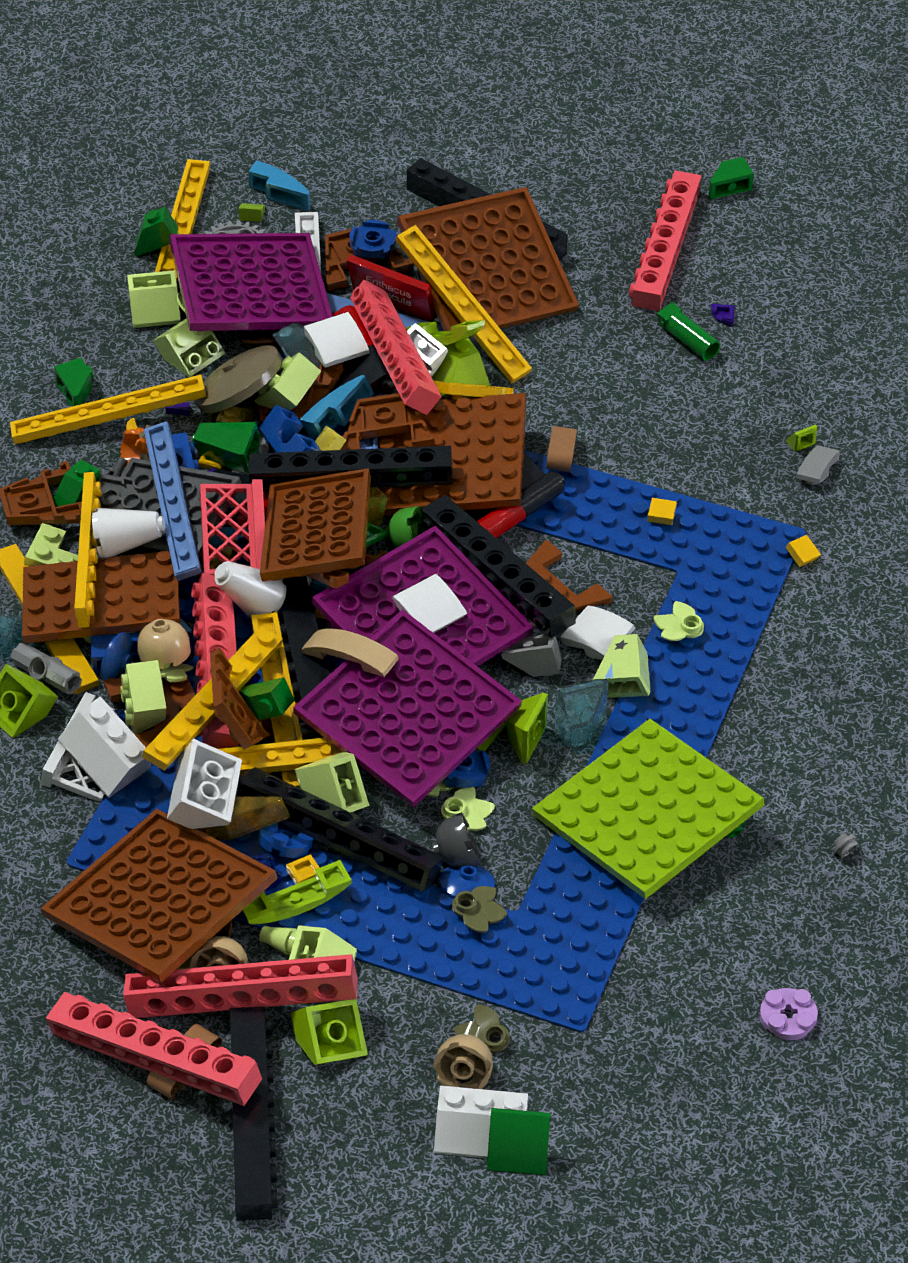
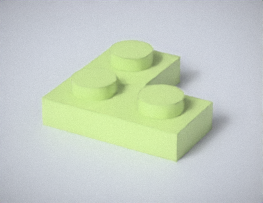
(46, 547)

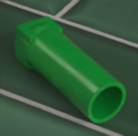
(688, 332)

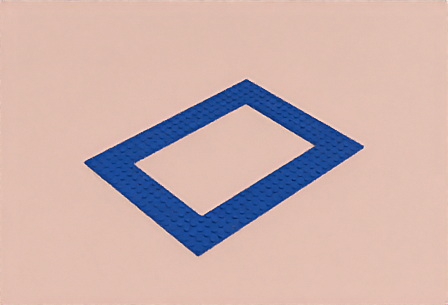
(576, 915)

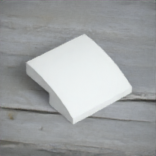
(336, 339)
(429, 348)
(431, 603)
(595, 631)

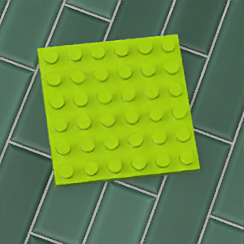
(648, 808)

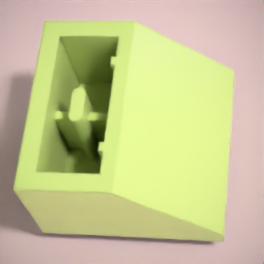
(153, 299)
(188, 349)
(288, 383)
(143, 695)
(335, 781)
(319, 942)

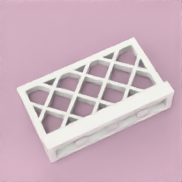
(58, 764)

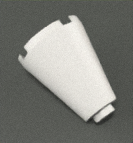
(125, 529)
(247, 590)

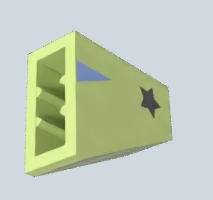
(625, 667)

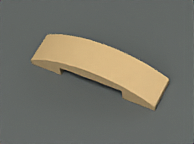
(352, 647)

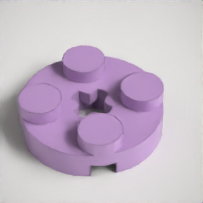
(788, 999)

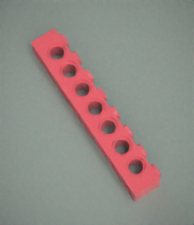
(665, 240)
(395, 347)
(213, 630)
(242, 986)
(154, 1048)

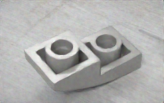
(817, 465)

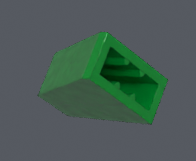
(228, 443)

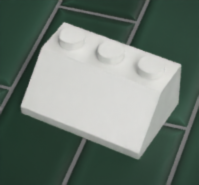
(104, 747)
(204, 787)
(465, 1118)

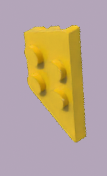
(461, 390)

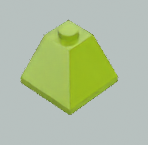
(462, 365)
(22, 701)
(527, 726)
(330, 1031)

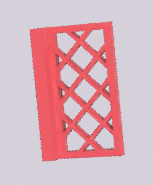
(255, 522)

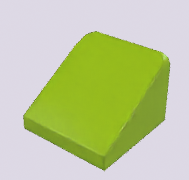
(251, 212)
(803, 438)

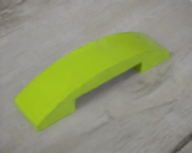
(457, 333)
(300, 897)

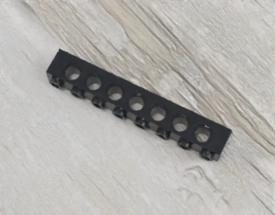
(386, 465)
(505, 570)
(346, 831)

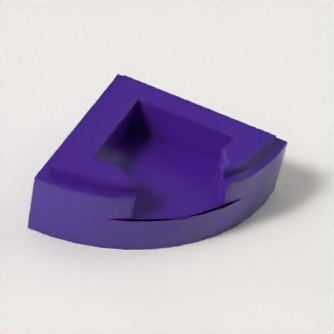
(724, 313)
(179, 409)

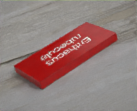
(404, 291)

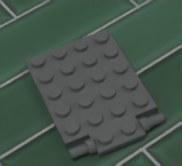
(137, 491)

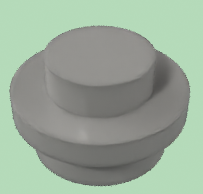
(845, 845)

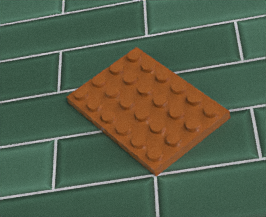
(316, 525)
(127, 597)

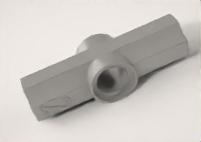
(46, 668)

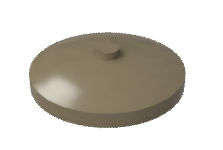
(239, 378)

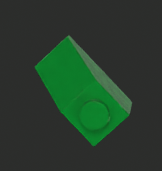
(731, 178)
(155, 231)
(74, 381)
(71, 486)
(268, 698)

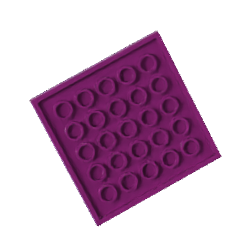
(249, 280)
(368, 605)
(417, 717)

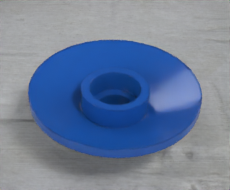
(117, 656)
(456, 879)

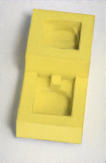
(330, 440)

